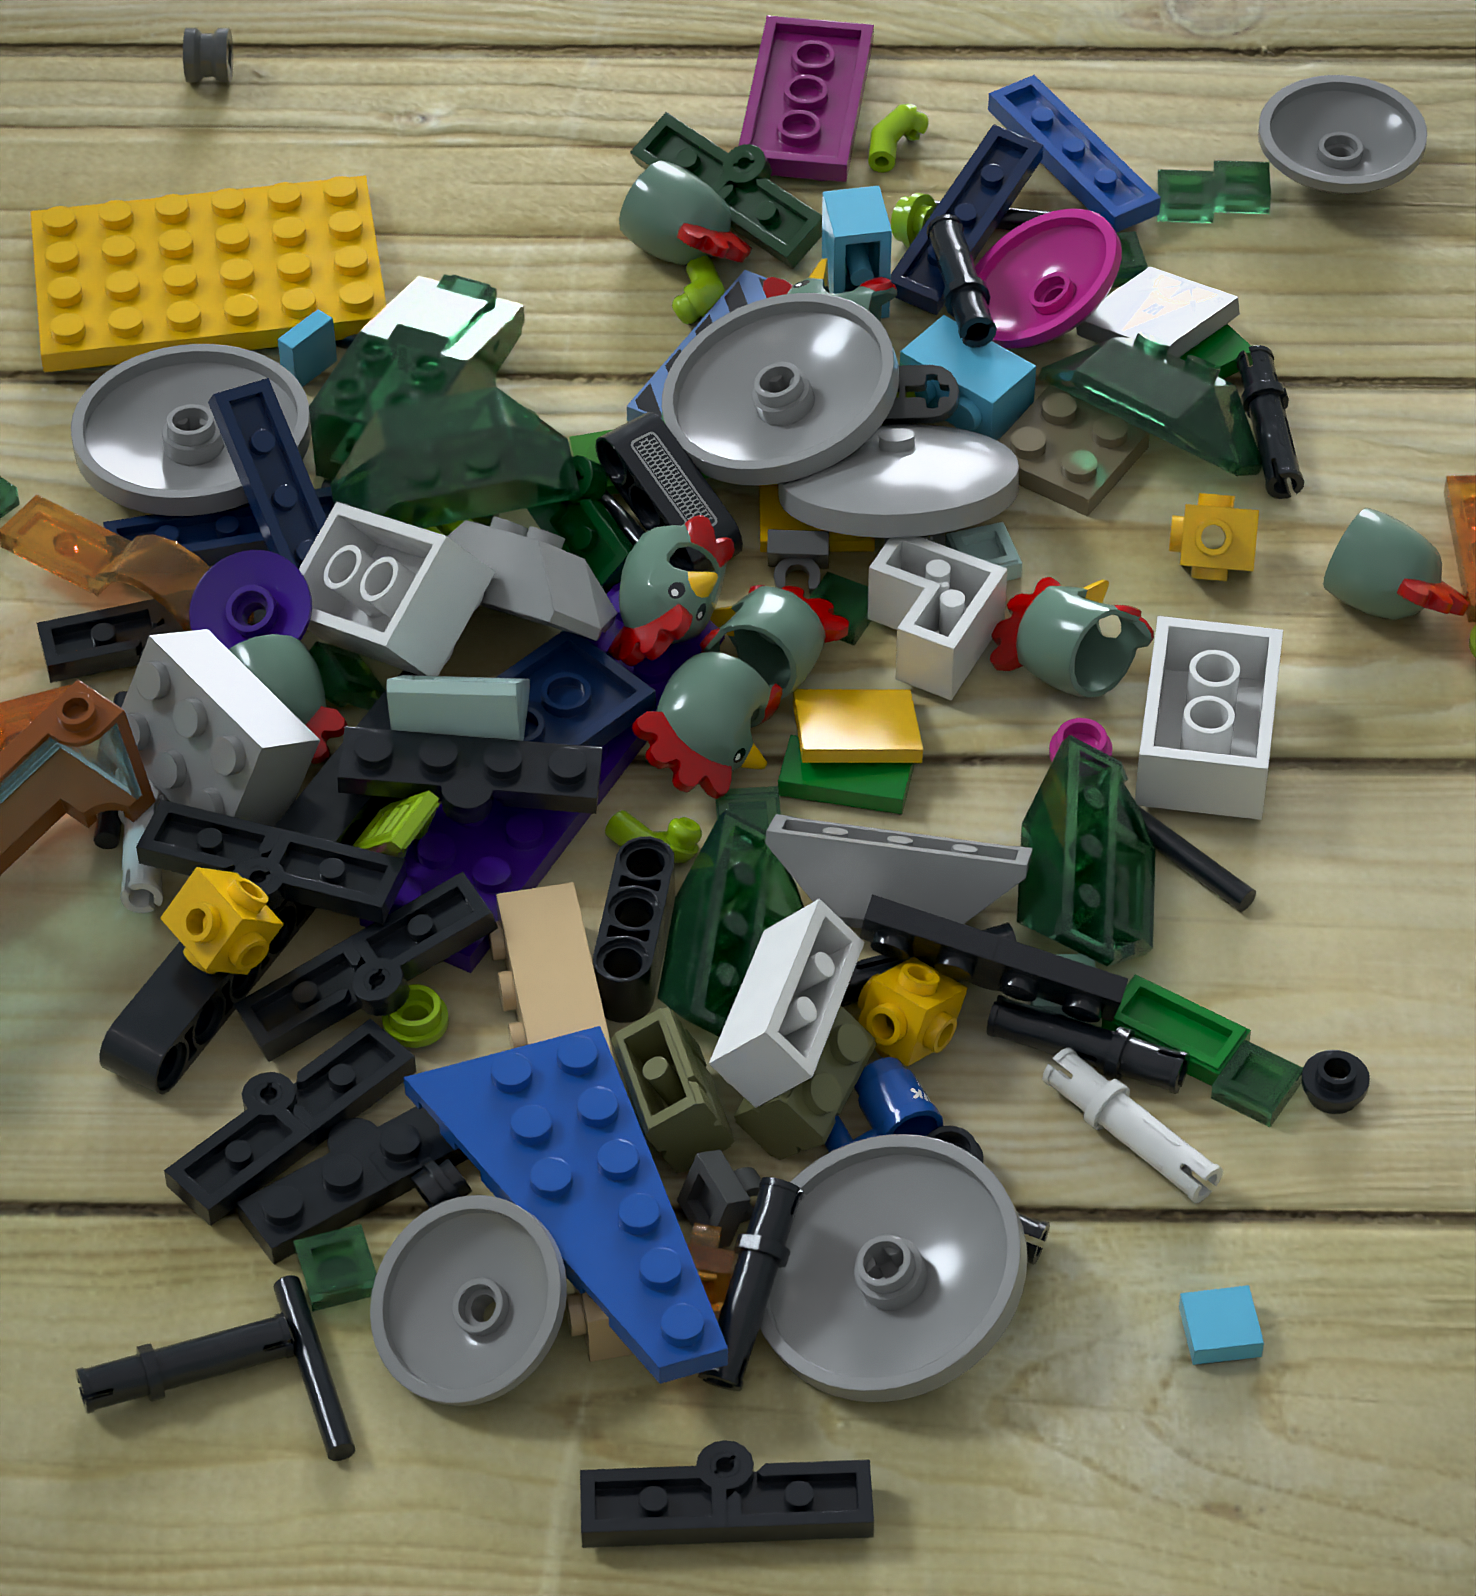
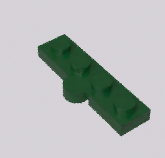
(742, 179)
(587, 524)

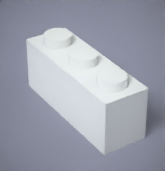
(787, 1003)

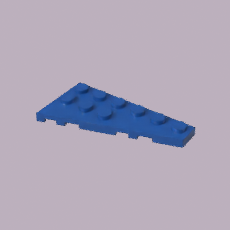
(566, 1146)

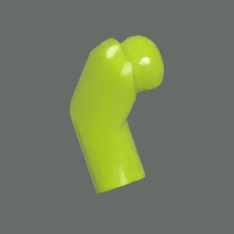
(884, 136)
(701, 293)
(681, 834)

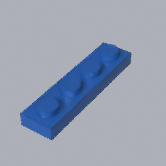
(1075, 153)

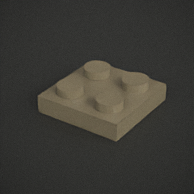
(1073, 449)

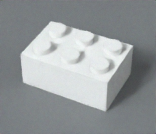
(391, 589)
(1209, 717)

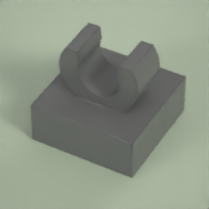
(798, 551)
(718, 1194)

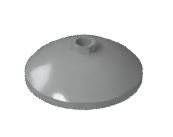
(1342, 134)
(435, 1295)

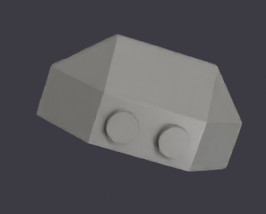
(537, 577)
(918, 870)

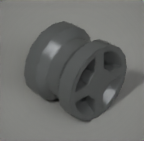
(208, 55)

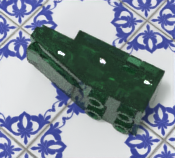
(418, 348)

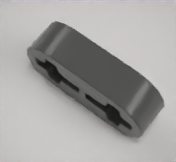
(914, 409)

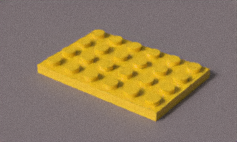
(203, 270)

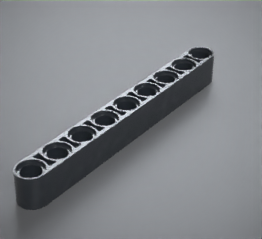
(186, 1007)

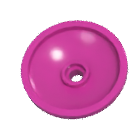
(1049, 275)

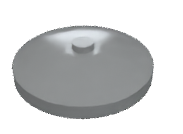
(781, 388)
(151, 435)
(908, 484)
(895, 1269)

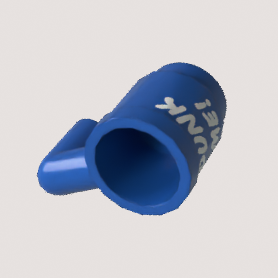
(890, 1102)

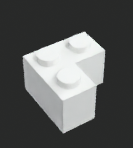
(939, 606)

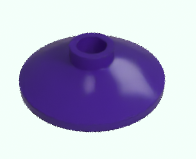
(247, 584)

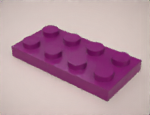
(808, 95)

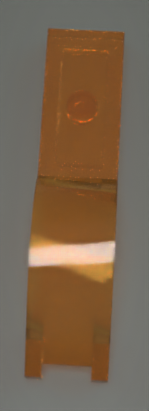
(97, 557)

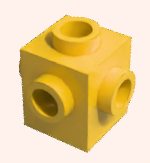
(1239, 542)
(222, 921)
(910, 1010)

